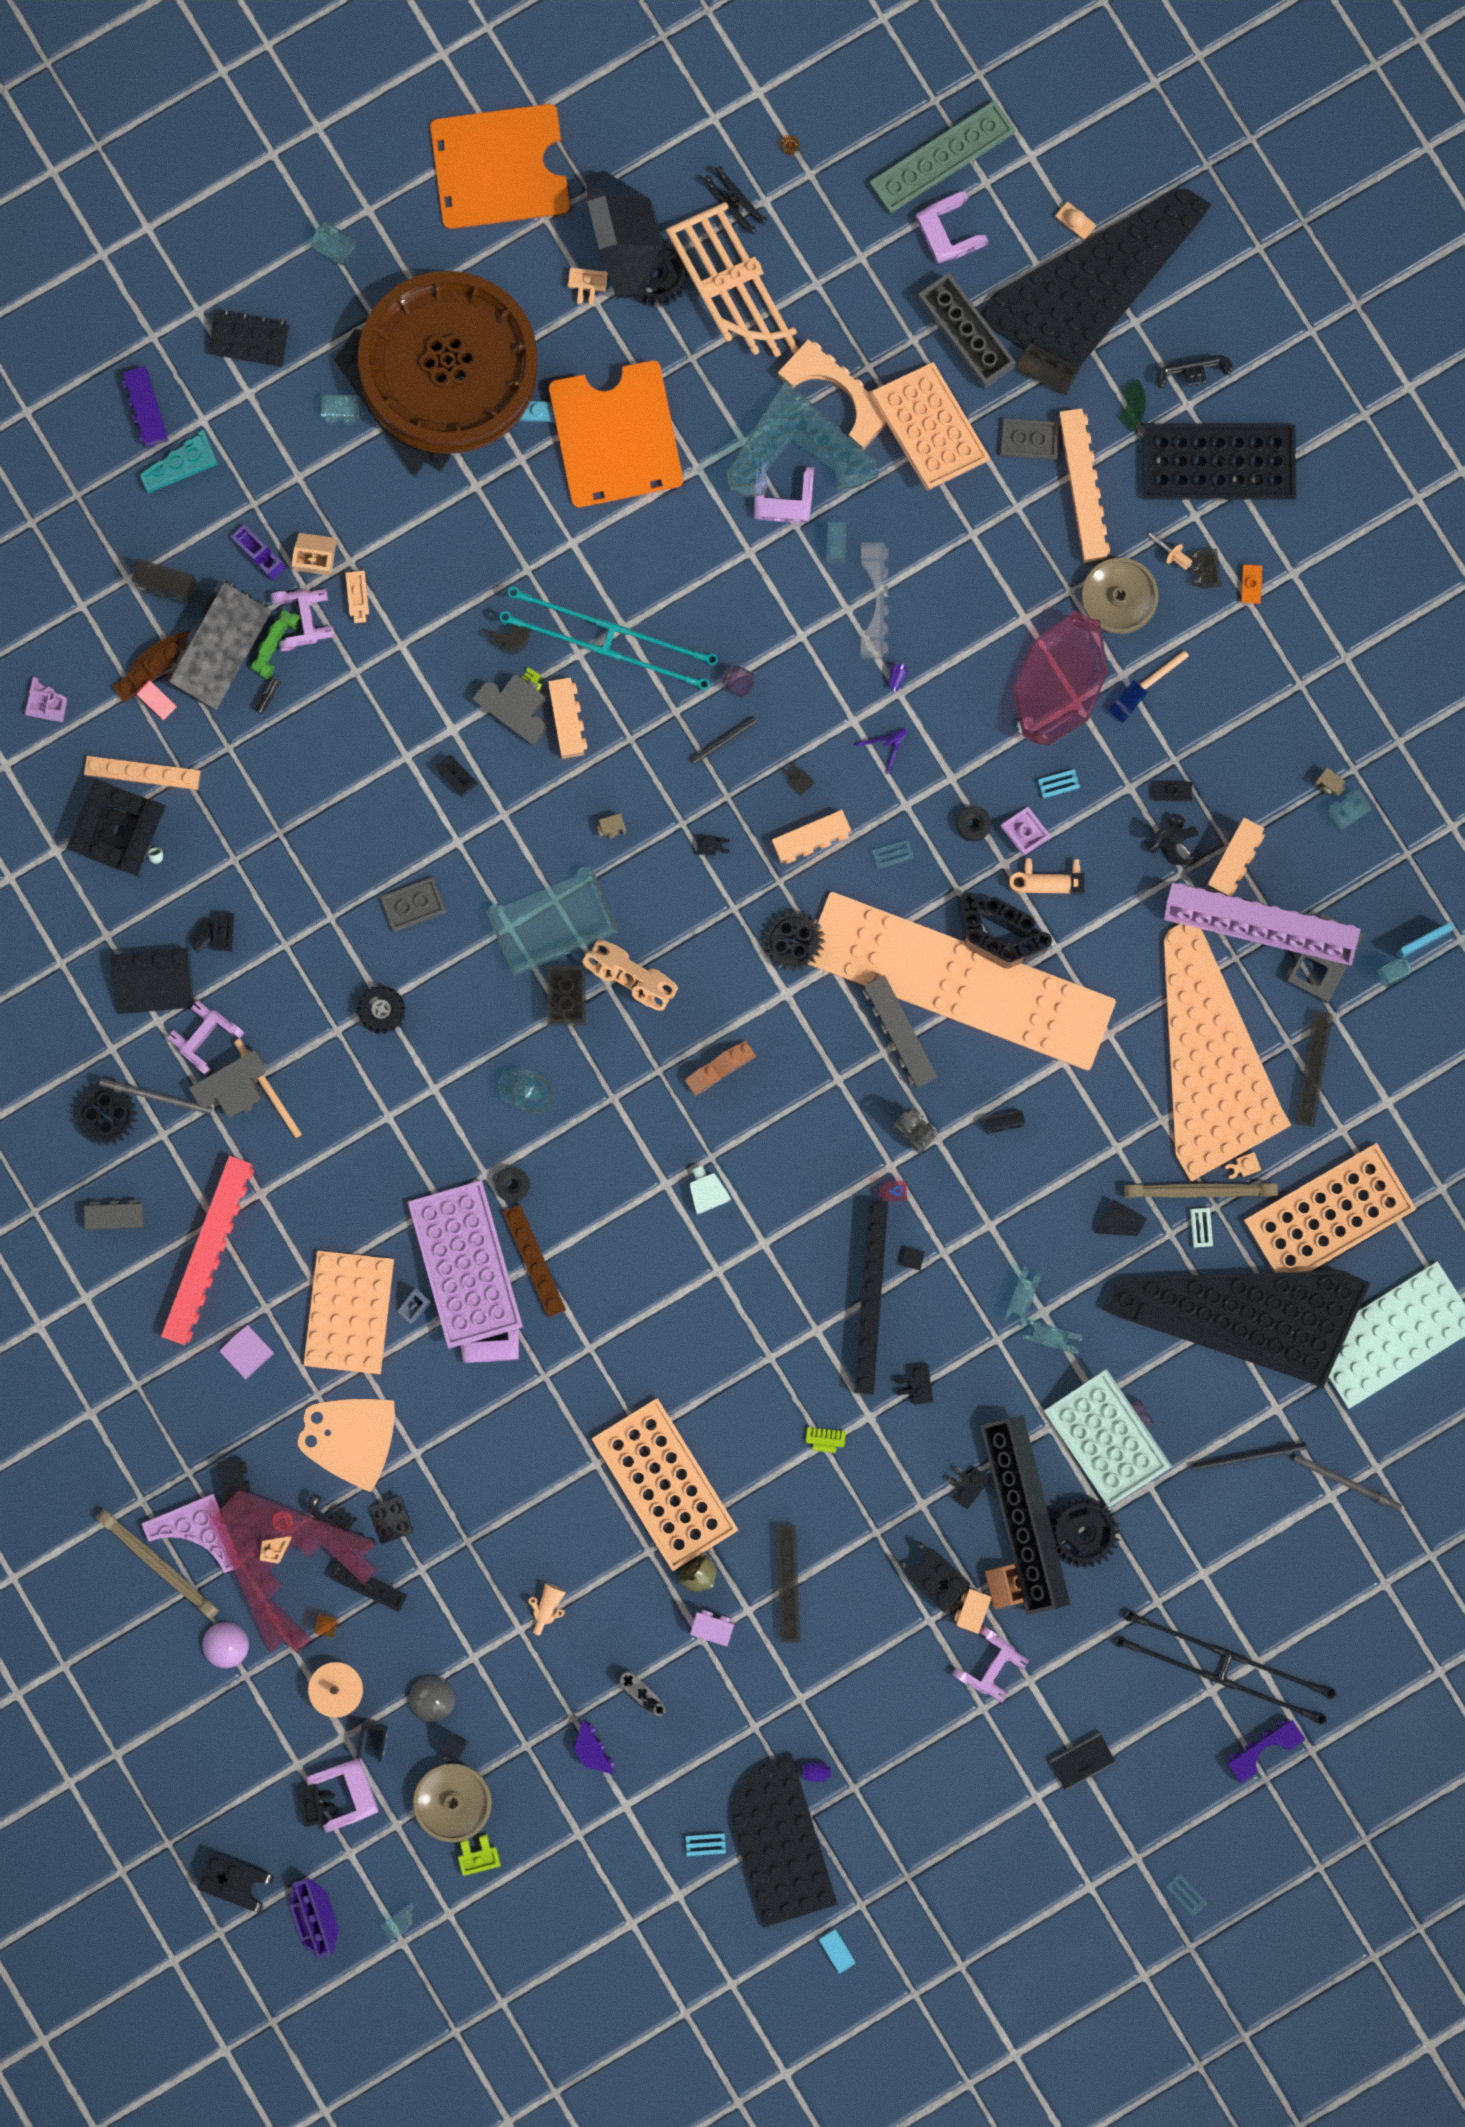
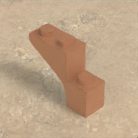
(720, 1067)

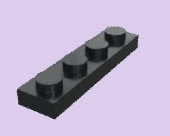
(372, 1588)

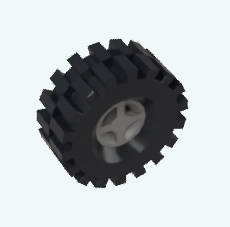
(372, 1005)

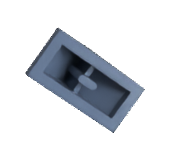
(414, 1306)

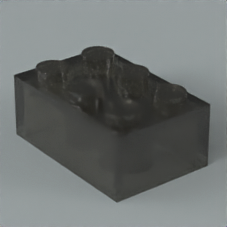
(164, 582)
(566, 996)

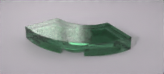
(1135, 405)

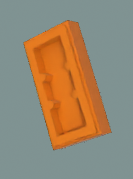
(1251, 584)

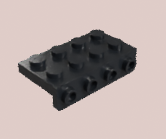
(249, 338)

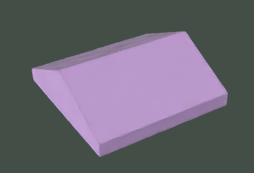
(1025, 831)
(246, 1352)

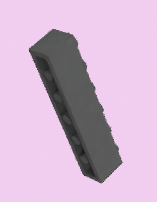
(900, 1030)

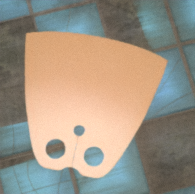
(357, 1440)

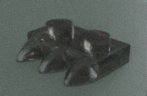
(1207, 568)

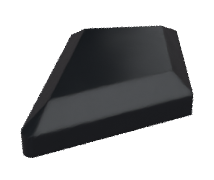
(201, 936)

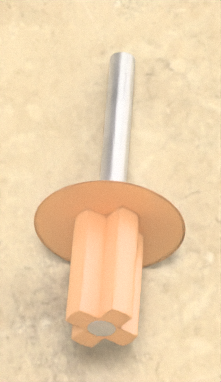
(1174, 554)

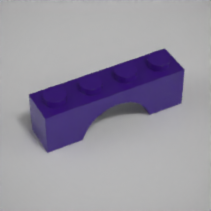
(1244, 1764)

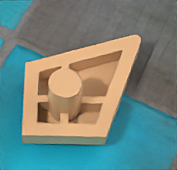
(274, 1549)

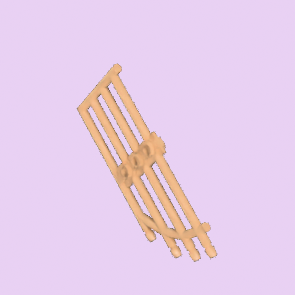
(728, 279)

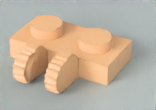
(587, 280)

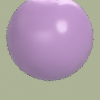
(225, 1645)

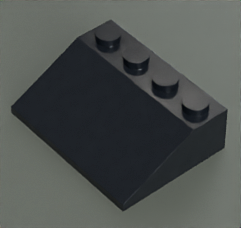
(152, 981)

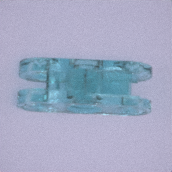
(1023, 1295)
(1052, 1337)

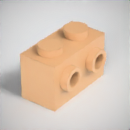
(972, 1611)

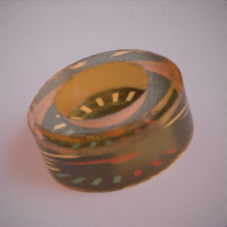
(790, 145)

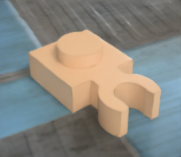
(1246, 1165)

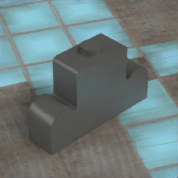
(515, 706)
(233, 1085)

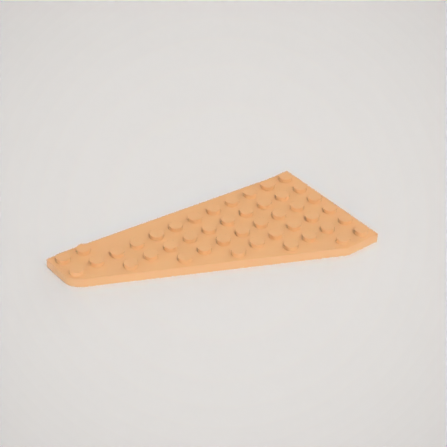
(1216, 1075)

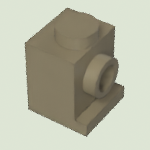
(1330, 783)
(611, 826)

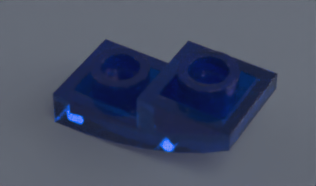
(1128, 701)

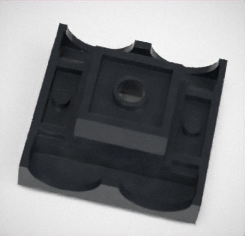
(96, 824)

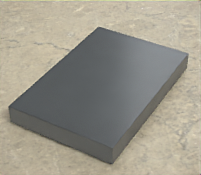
(1029, 439)
(413, 904)

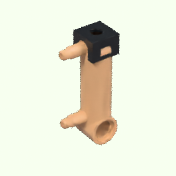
(1049, 883)

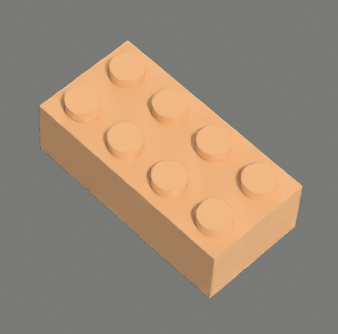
(1235, 857)

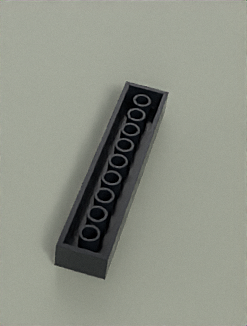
(1025, 1515)

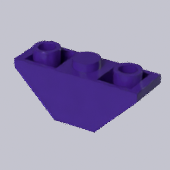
(591, 1750)

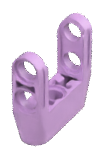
(936, 235)
(787, 510)
(492, 1350)
(359, 1790)

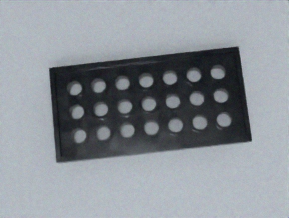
(1210, 490)

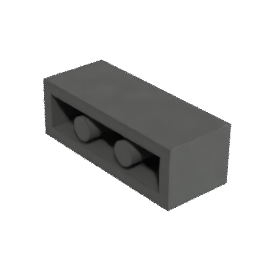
(114, 1215)

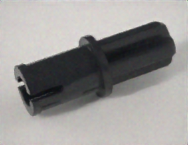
(267, 695)

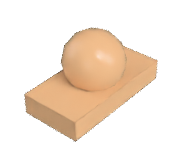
(1075, 221)

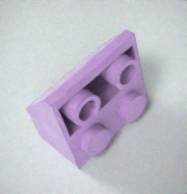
(712, 1628)

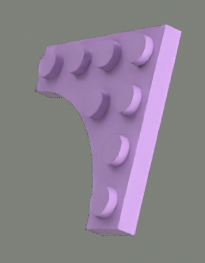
(194, 1524)

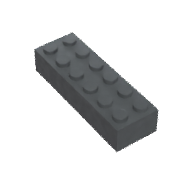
(966, 330)

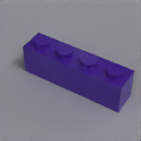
(146, 407)

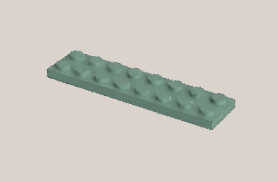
(942, 157)

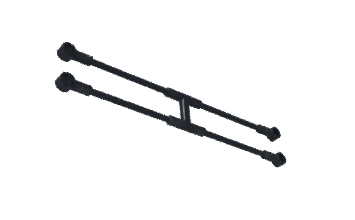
(1228, 1657)

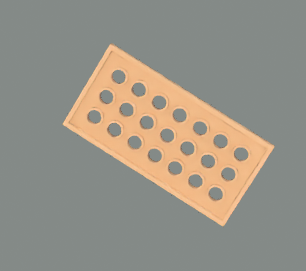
(1323, 1184)
(634, 1491)

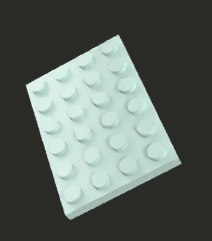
(1107, 1438)

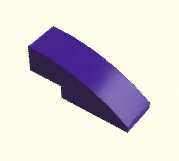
(258, 552)

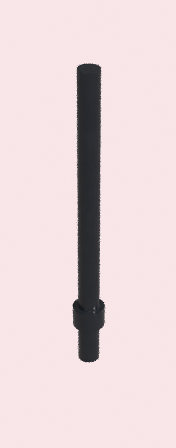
(1285, 1449)

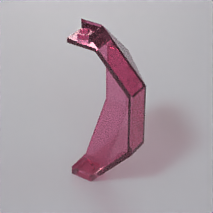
(1061, 679)

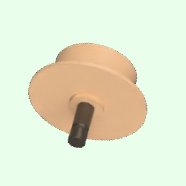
(335, 1689)

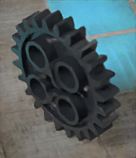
(788, 957)
(94, 1127)

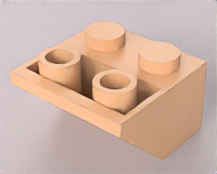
(314, 554)

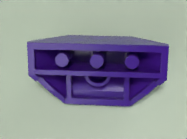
(314, 1917)

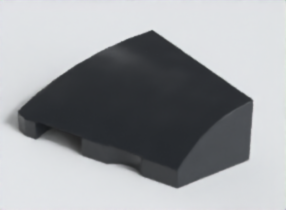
(1121, 1221)

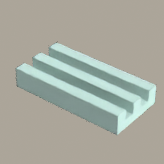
(1201, 1229)

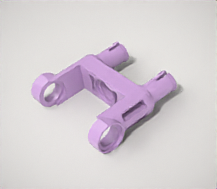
(311, 634)
(189, 1046)
(987, 1684)

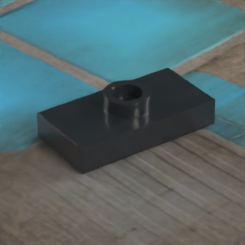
(1172, 791)

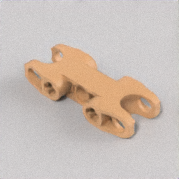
(643, 983)

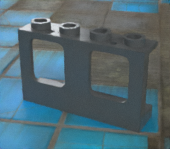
(1330, 981)

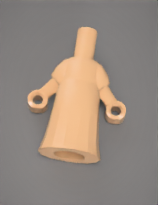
(545, 1611)

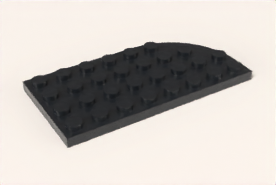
(780, 1844)

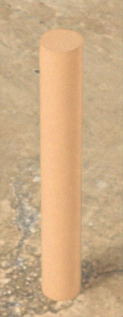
(1165, 669)

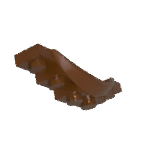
(151, 665)

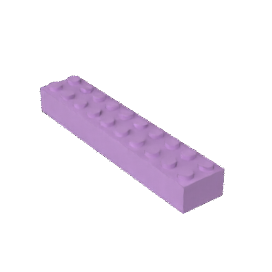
(1262, 923)

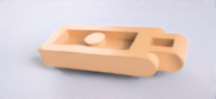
(357, 595)

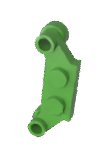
(267, 647)

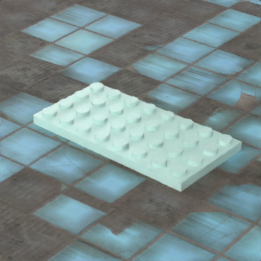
(1398, 1334)

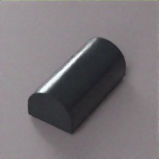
(1004, 1122)

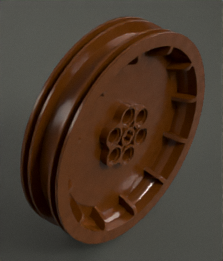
(443, 311)

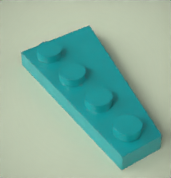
(186, 461)

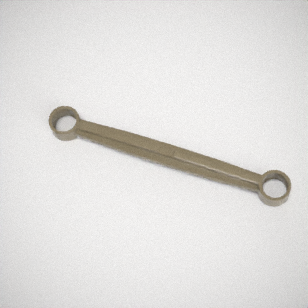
(1200, 1190)
(157, 1564)

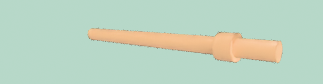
(272, 1095)

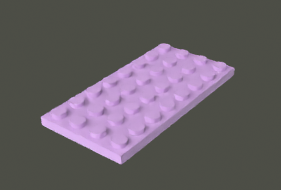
(465, 1264)

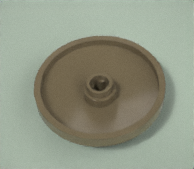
(1120, 595)
(452, 1802)

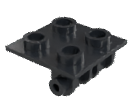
(391, 1520)

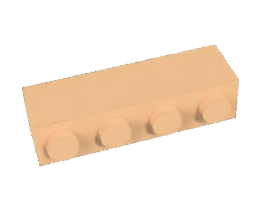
(566, 718)
(812, 836)

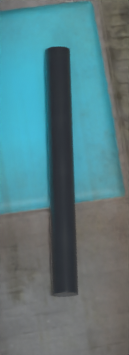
(722, 741)

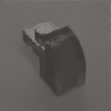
(514, 642)

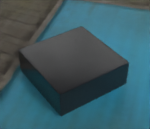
(913, 1259)

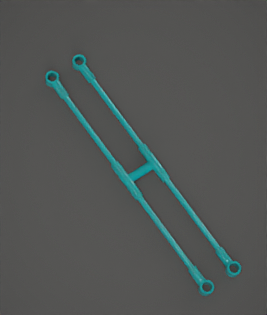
(604, 649)

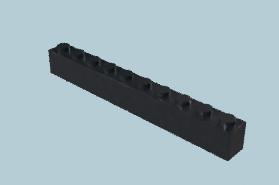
(871, 1297)

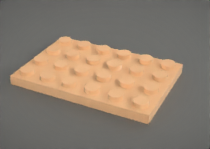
(930, 426)
(349, 1312)

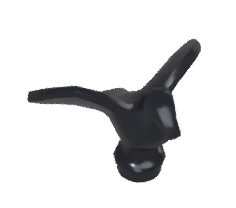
(1172, 839)

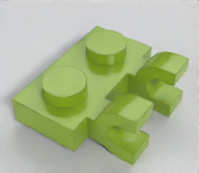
(480, 1860)

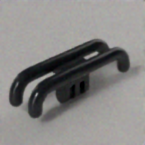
(735, 200)
(1195, 369)
(338, 1520)

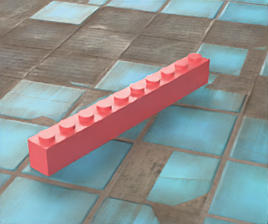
(207, 1250)

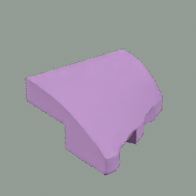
(45, 702)

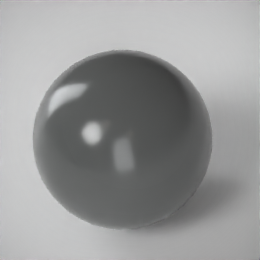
(431, 1698)

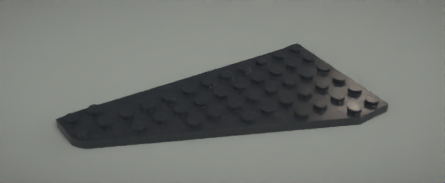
(1085, 291)
(1268, 1319)

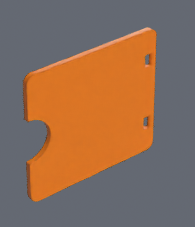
(497, 166)
(616, 436)

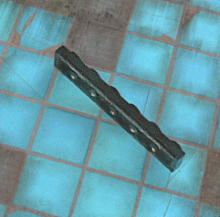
(1313, 1069)
(788, 1584)

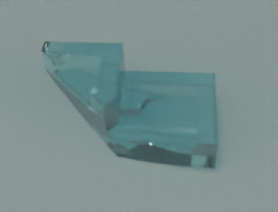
(398, 1923)

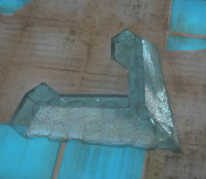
(797, 421)

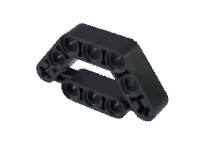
(969, 930)

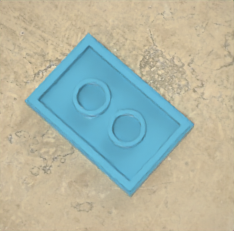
(1425, 940)

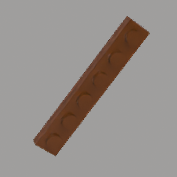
(534, 1261)

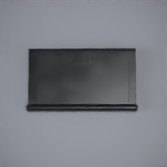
(1082, 1761)

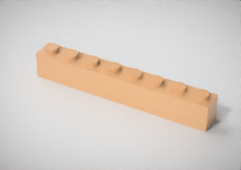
(1083, 487)

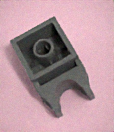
(915, 1130)

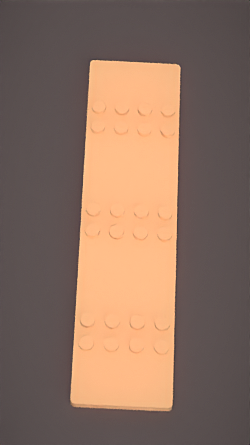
(961, 985)

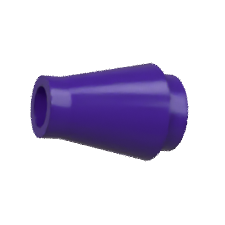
(896, 676)

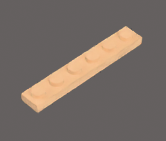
(142, 773)

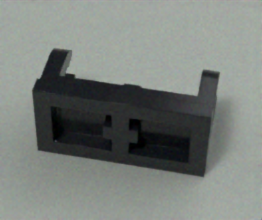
(456, 775)

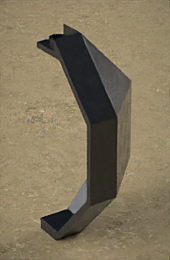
(625, 233)

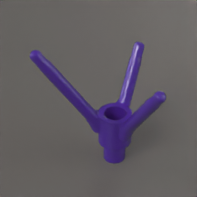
(893, 739)

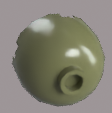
(699, 1575)

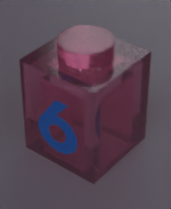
(893, 1191)

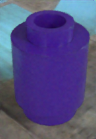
(816, 1771)

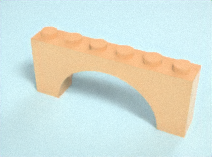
(811, 364)

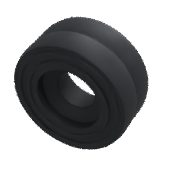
(968, 833)
(512, 1195)

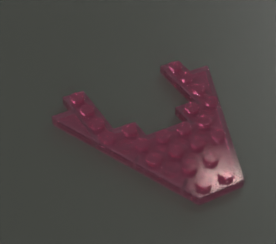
(249, 1521)

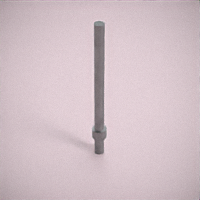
(118, 1086)
(1381, 1499)

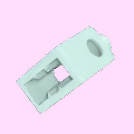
(707, 1191)

